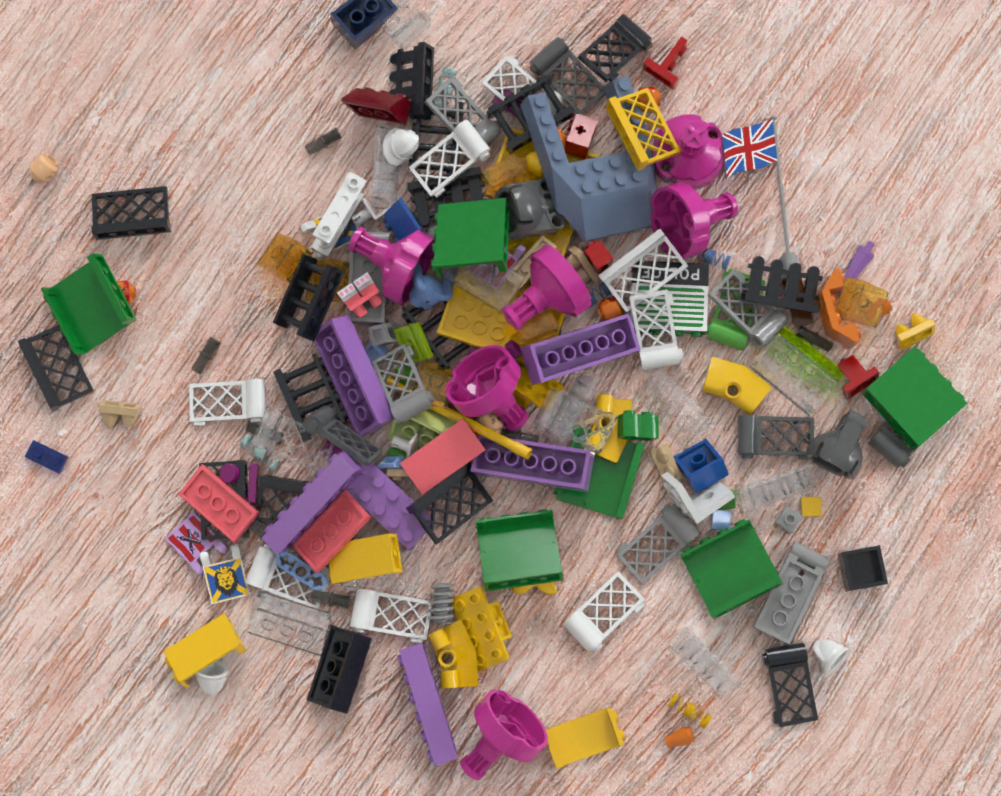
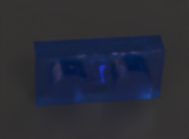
(46, 457)

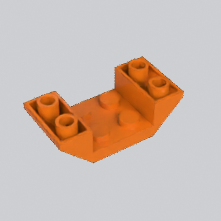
(848, 334)

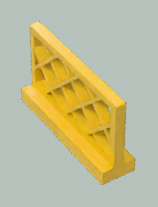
(627, 130)

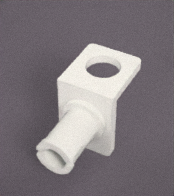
(368, 213)
(409, 447)

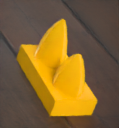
(921, 329)

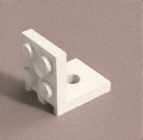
(701, 503)

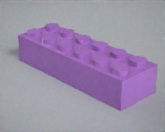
(580, 349)
(353, 376)
(546, 466)
(312, 502)
(387, 505)
(428, 703)

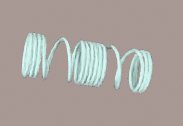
(448, 88)
(258, 453)

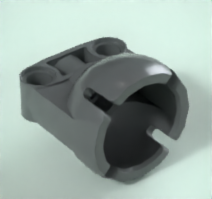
(530, 209)
(839, 448)

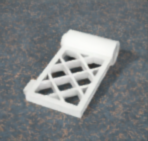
(514, 64)
(468, 140)
(664, 353)
(252, 401)
(263, 570)
(365, 610)
(585, 630)

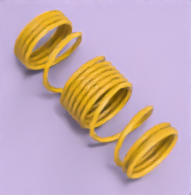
(689, 709)

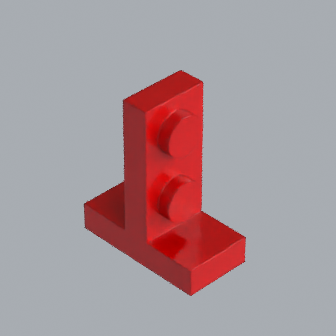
(661, 72)

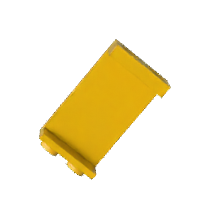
(366, 559)
(203, 648)
(584, 737)

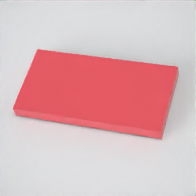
(443, 456)
(219, 503)
(331, 531)

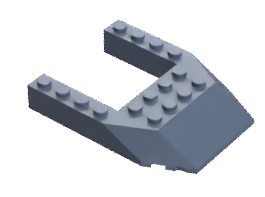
(598, 193)

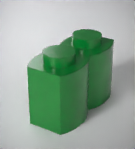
(637, 426)

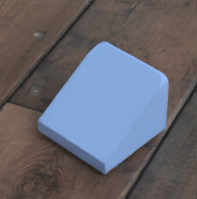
(375, 351)
(391, 462)
(720, 519)

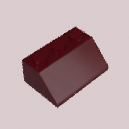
(378, 105)

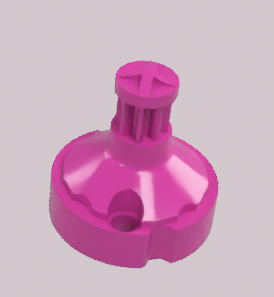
(699, 155)
(687, 217)
(395, 260)
(552, 286)
(486, 384)
(507, 730)

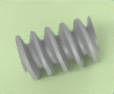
(441, 603)

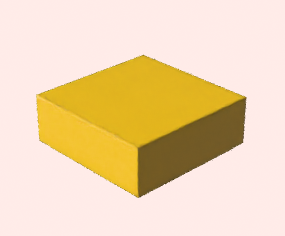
(811, 506)

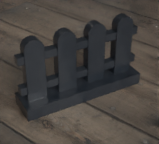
(420, 74)
(456, 187)
(791, 290)

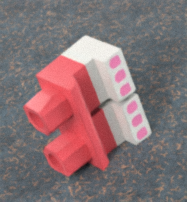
(354, 300)

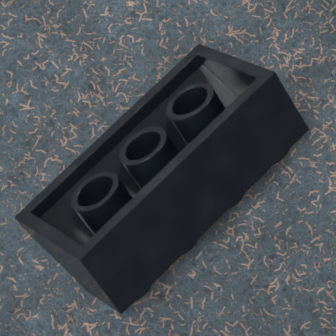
(339, 669)

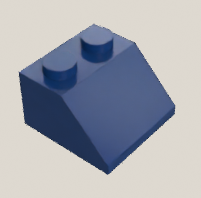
(400, 220)
(701, 465)

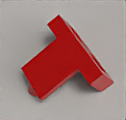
(857, 376)

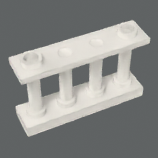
(338, 215)

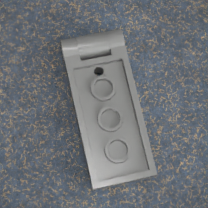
(359, 266)
(788, 603)

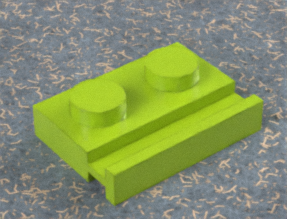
(414, 336)

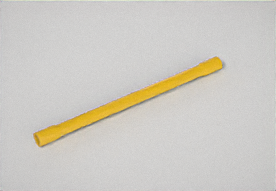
(514, 446)

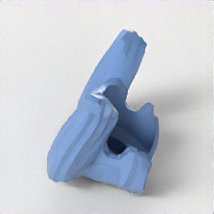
(428, 290)

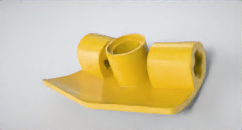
(726, 374)
(613, 445)
(457, 642)

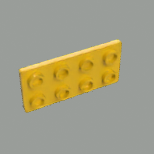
(536, 394)
(484, 625)

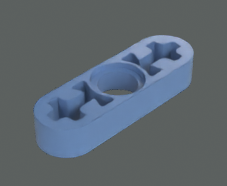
(291, 558)

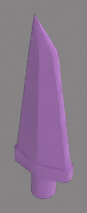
(859, 262)

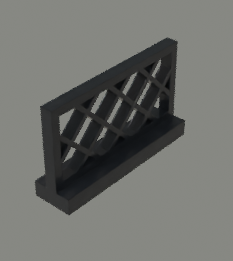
(130, 228)
(43, 378)
(274, 483)
(241, 488)
(438, 491)

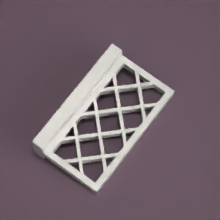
(636, 255)

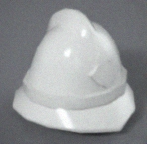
(399, 145)
(830, 655)
(212, 678)

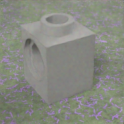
(383, 334)
(788, 520)

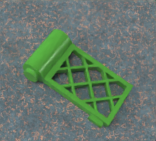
(723, 330)

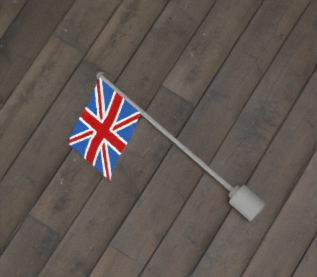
(753, 149)

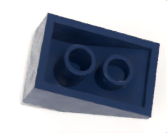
(361, 19)

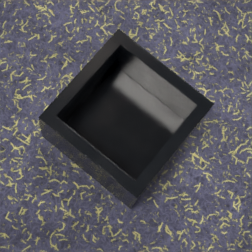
(862, 568)

